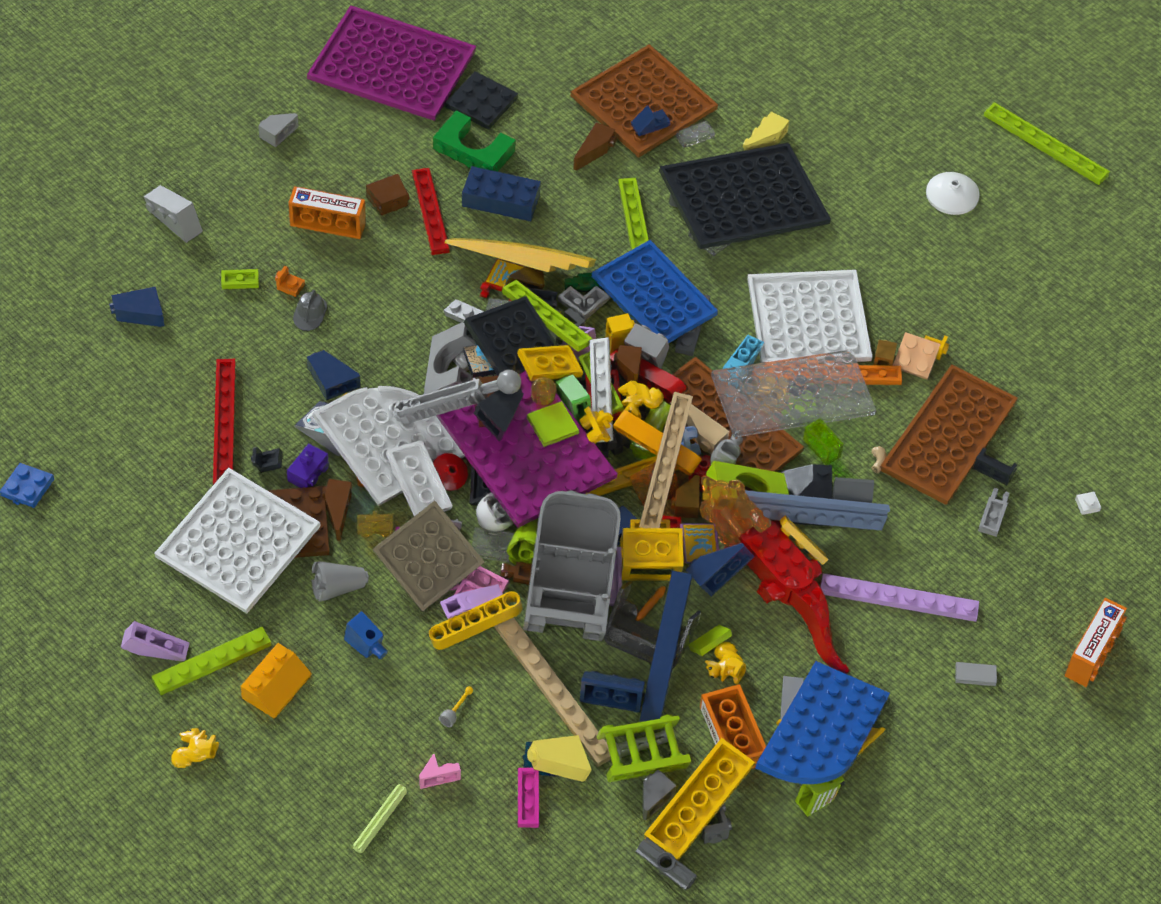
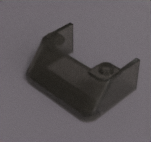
(636, 637)

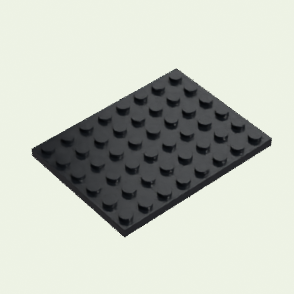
(744, 195)

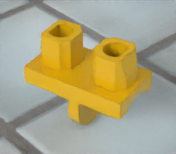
(600, 422)

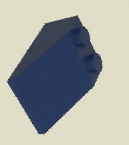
(718, 567)

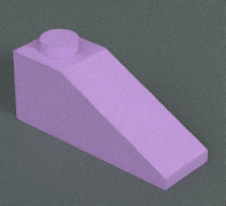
(153, 643)

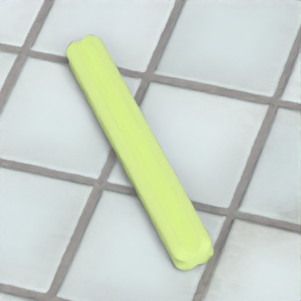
(380, 818)

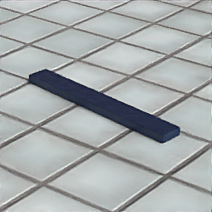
(666, 646)

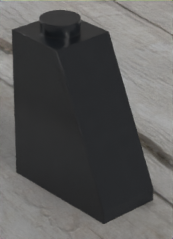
(498, 411)

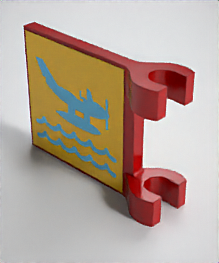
(498, 276)

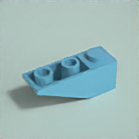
(745, 353)

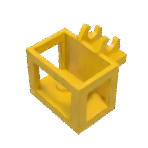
(651, 550)

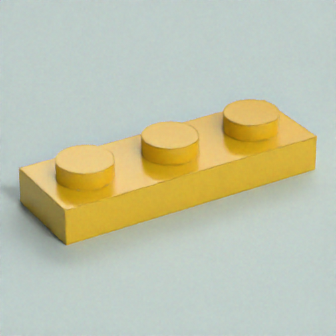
(803, 540)

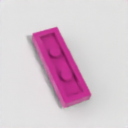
(528, 798)

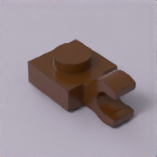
(520, 572)

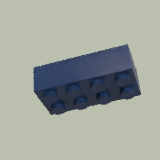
(501, 193)

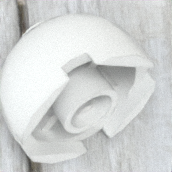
(492, 514)

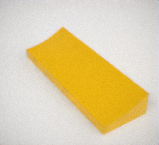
(699, 799)

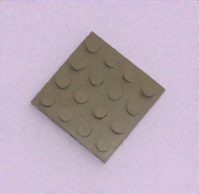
(428, 556)

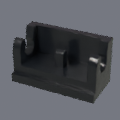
(994, 468)

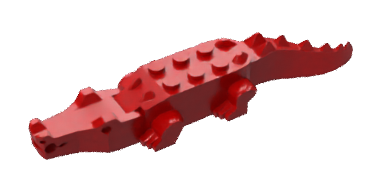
(790, 579)

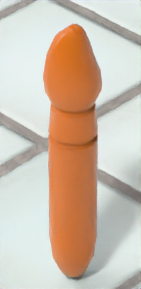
(651, 603)

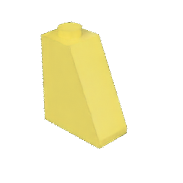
(560, 757)

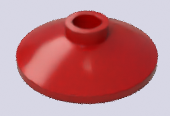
(450, 480)

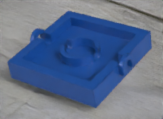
(26, 485)

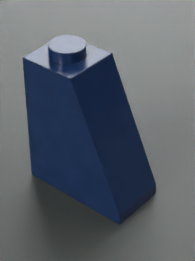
(138, 307)
(332, 375)

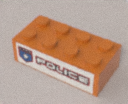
(327, 212)
(1096, 642)
(732, 719)

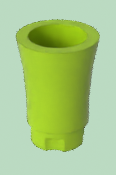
(658, 417)

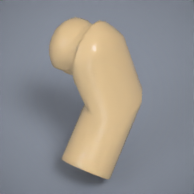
(880, 454)

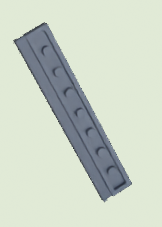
(821, 510)

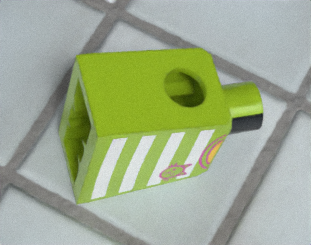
(816, 796)

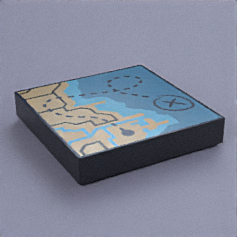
(477, 362)

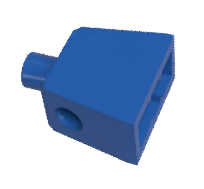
(365, 636)

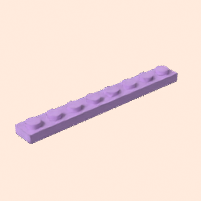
(899, 597)

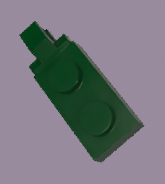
(582, 282)

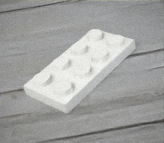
(418, 477)

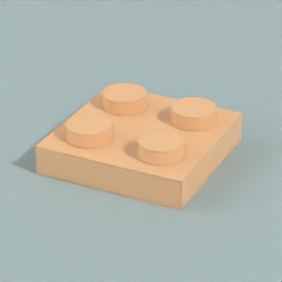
(916, 355)

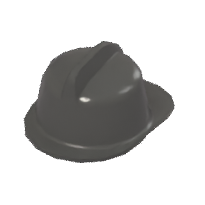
(309, 311)

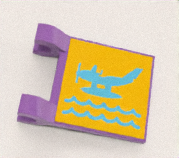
(698, 540)

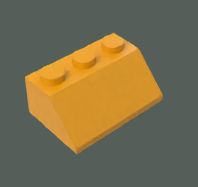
(275, 681)

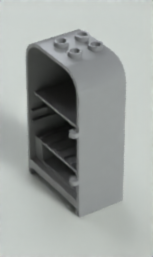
(573, 563)

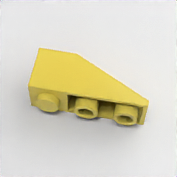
(769, 132)

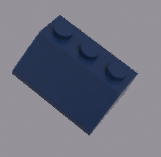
(611, 691)

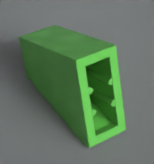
(573, 396)

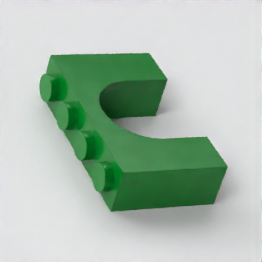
(449, 139)

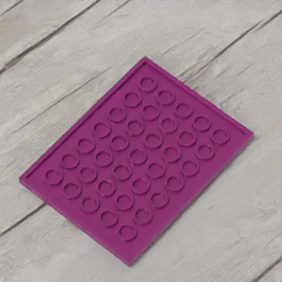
(392, 62)
(519, 466)

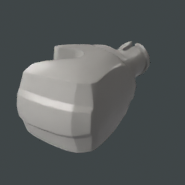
(727, 450)

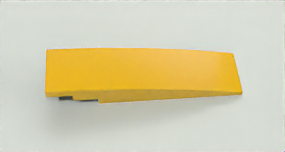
(523, 254)

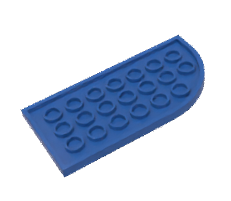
(822, 727)

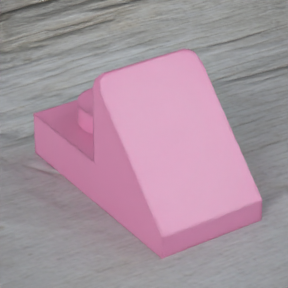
(434, 775)

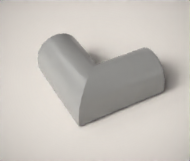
(584, 305)

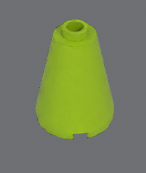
(523, 543)

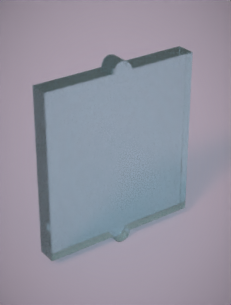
(360, 503)

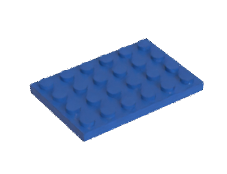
(654, 292)

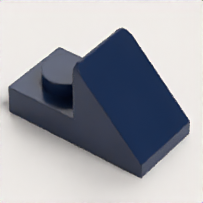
(649, 121)

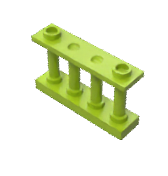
(638, 767)

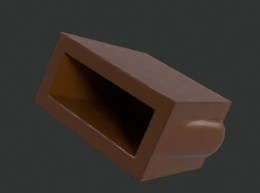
(387, 194)

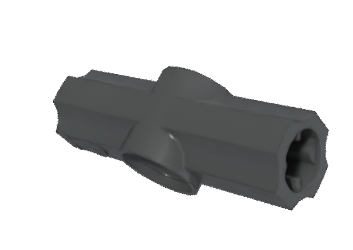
(676, 872)

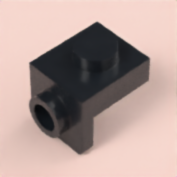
(267, 460)

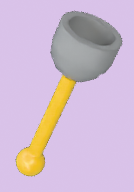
(448, 716)

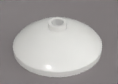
(952, 193)

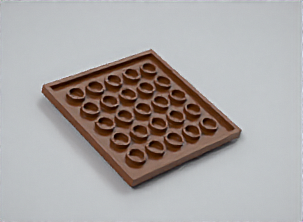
(639, 82)

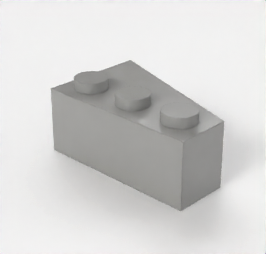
(174, 212)

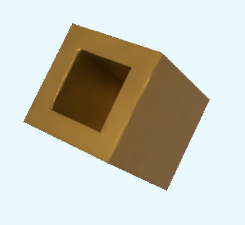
(885, 353)

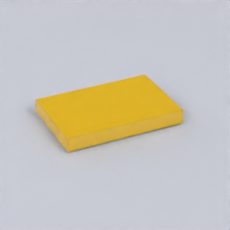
(550, 362)

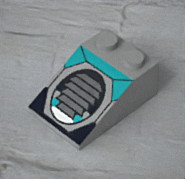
(311, 428)

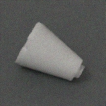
(336, 579)

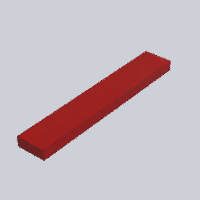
(430, 211)

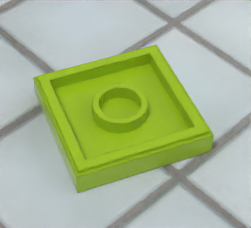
(552, 424)

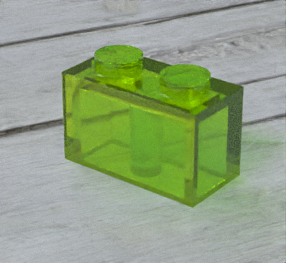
(823, 441)

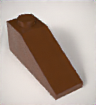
(595, 145)
(337, 501)

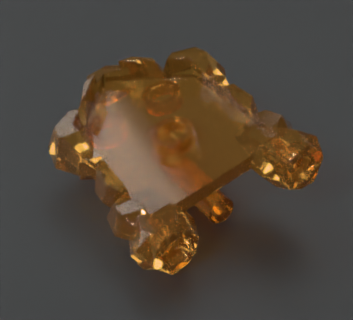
(730, 510)

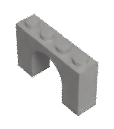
(442, 351)

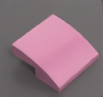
(482, 578)

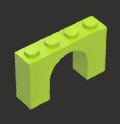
(754, 478)

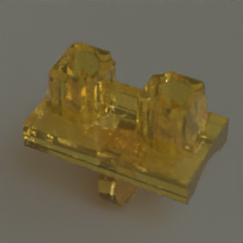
(375, 524)

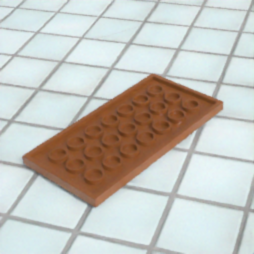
(948, 434)
(761, 450)

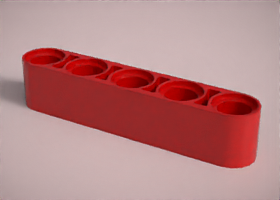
(656, 378)

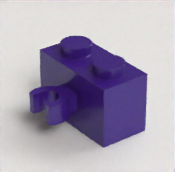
(308, 467)

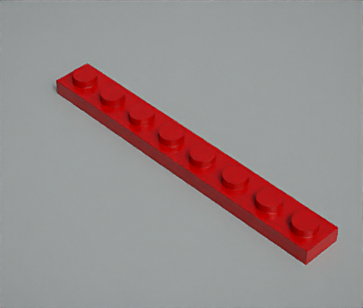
(224, 417)

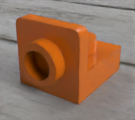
(288, 283)

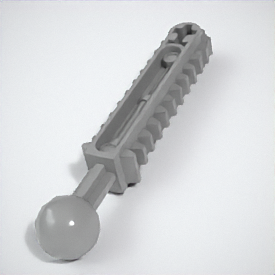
(454, 397)

